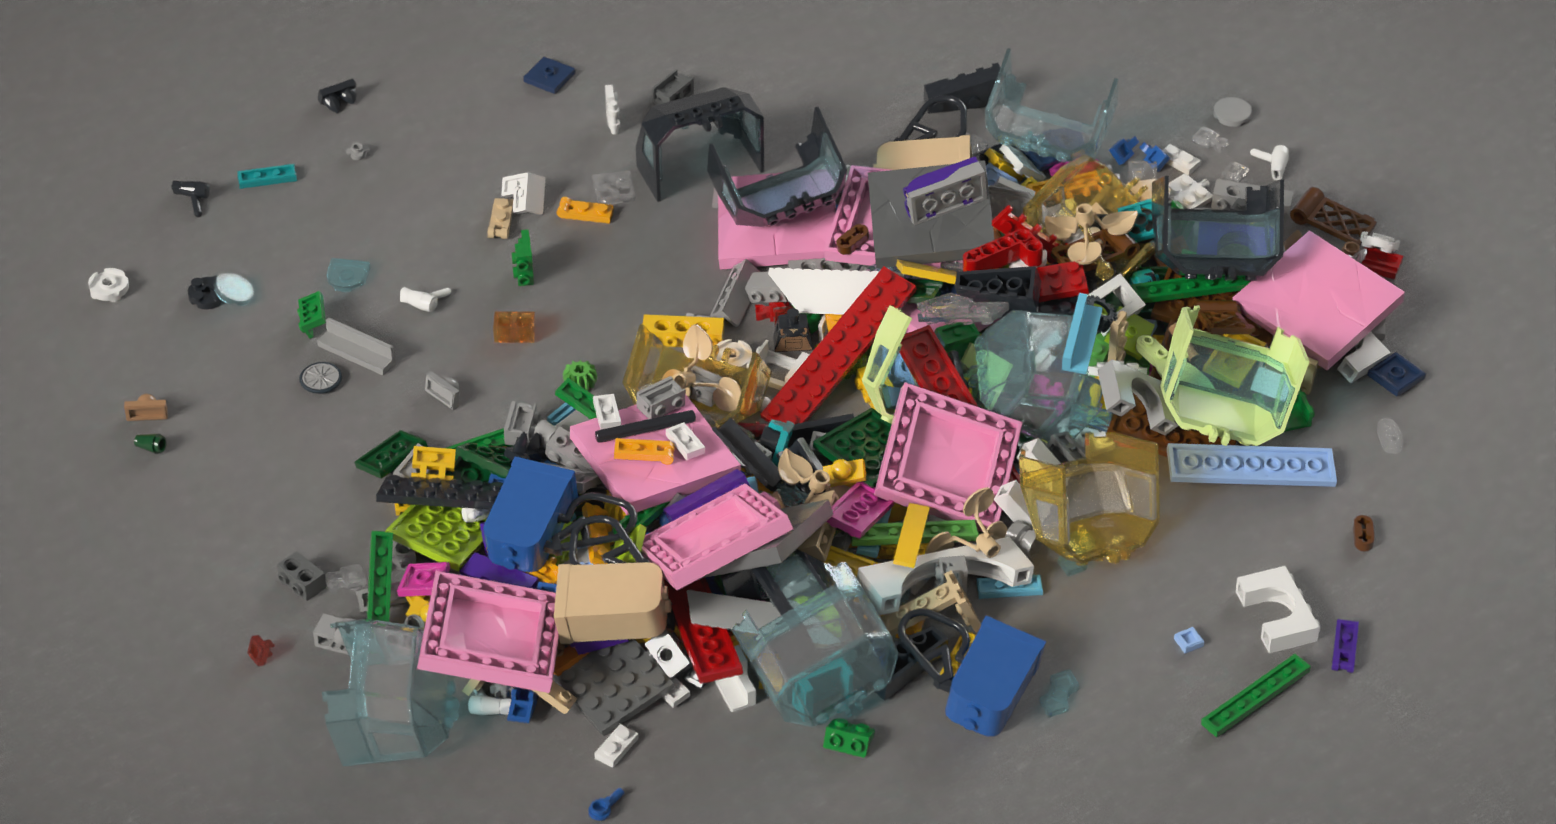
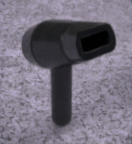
(193, 189)

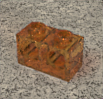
(514, 327)

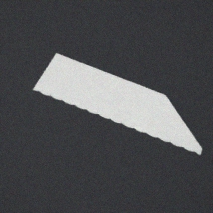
(822, 290)
(727, 611)

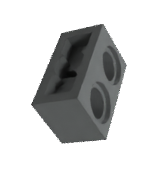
(301, 576)

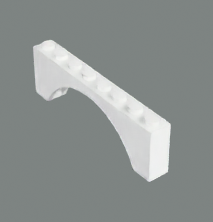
(888, 582)

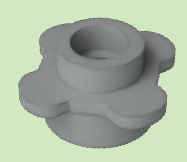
(357, 151)

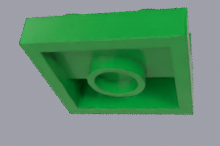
(523, 259)

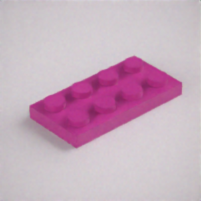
(858, 510)

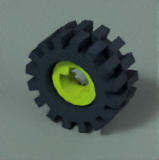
(1108, 314)

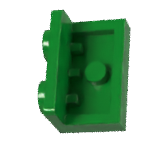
(848, 737)

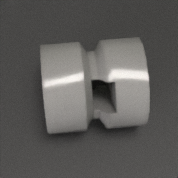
(1024, 538)

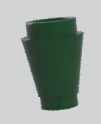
(151, 442)

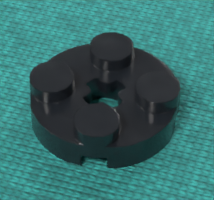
(198, 295)

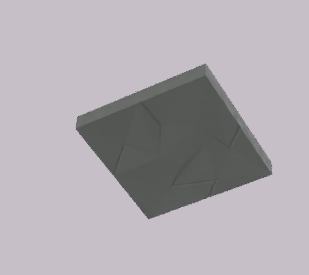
(928, 242)
(804, 520)

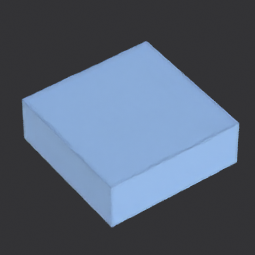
(1189, 640)

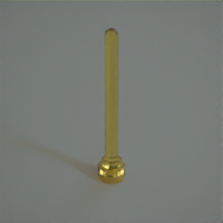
(1103, 268)

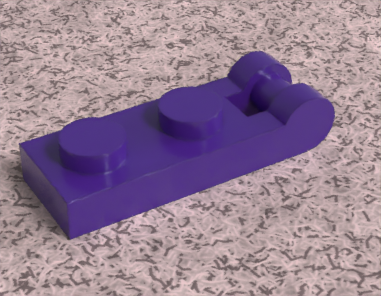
(1345, 645)

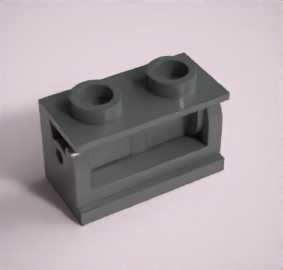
(672, 88)
(1065, 447)

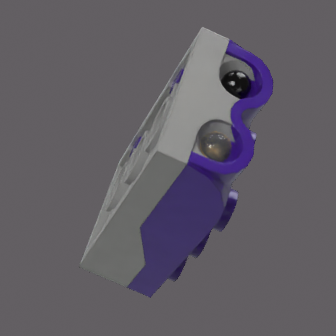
(945, 190)

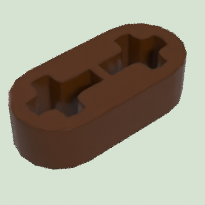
(852, 239)
(1367, 533)

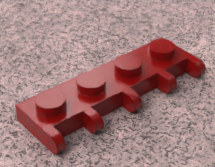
(1008, 223)

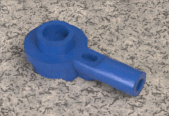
(601, 809)

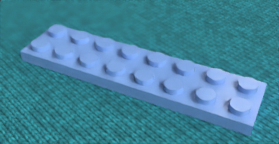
(1251, 465)

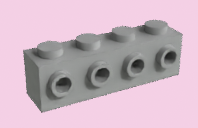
(563, 450)

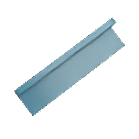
(1081, 336)

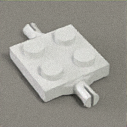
(1189, 192)

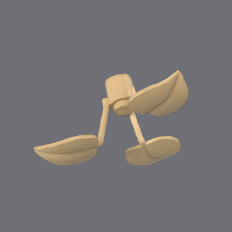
(1088, 252)
(699, 345)
(795, 469)
(975, 504)

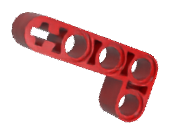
(1005, 250)

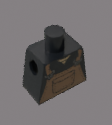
(792, 332)

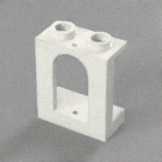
(1124, 292)
(778, 359)

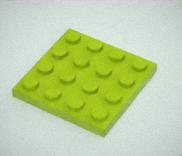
(438, 533)

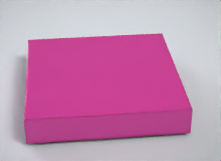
(419, 578)

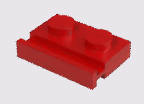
(1382, 263)

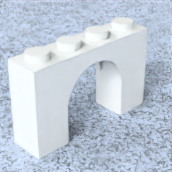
(1367, 355)
(1010, 495)
(1280, 587)

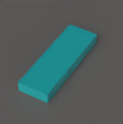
(267, 176)

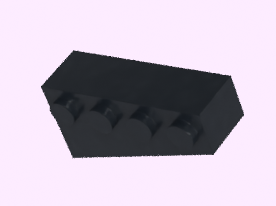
(971, 89)
(1013, 285)
(906, 666)

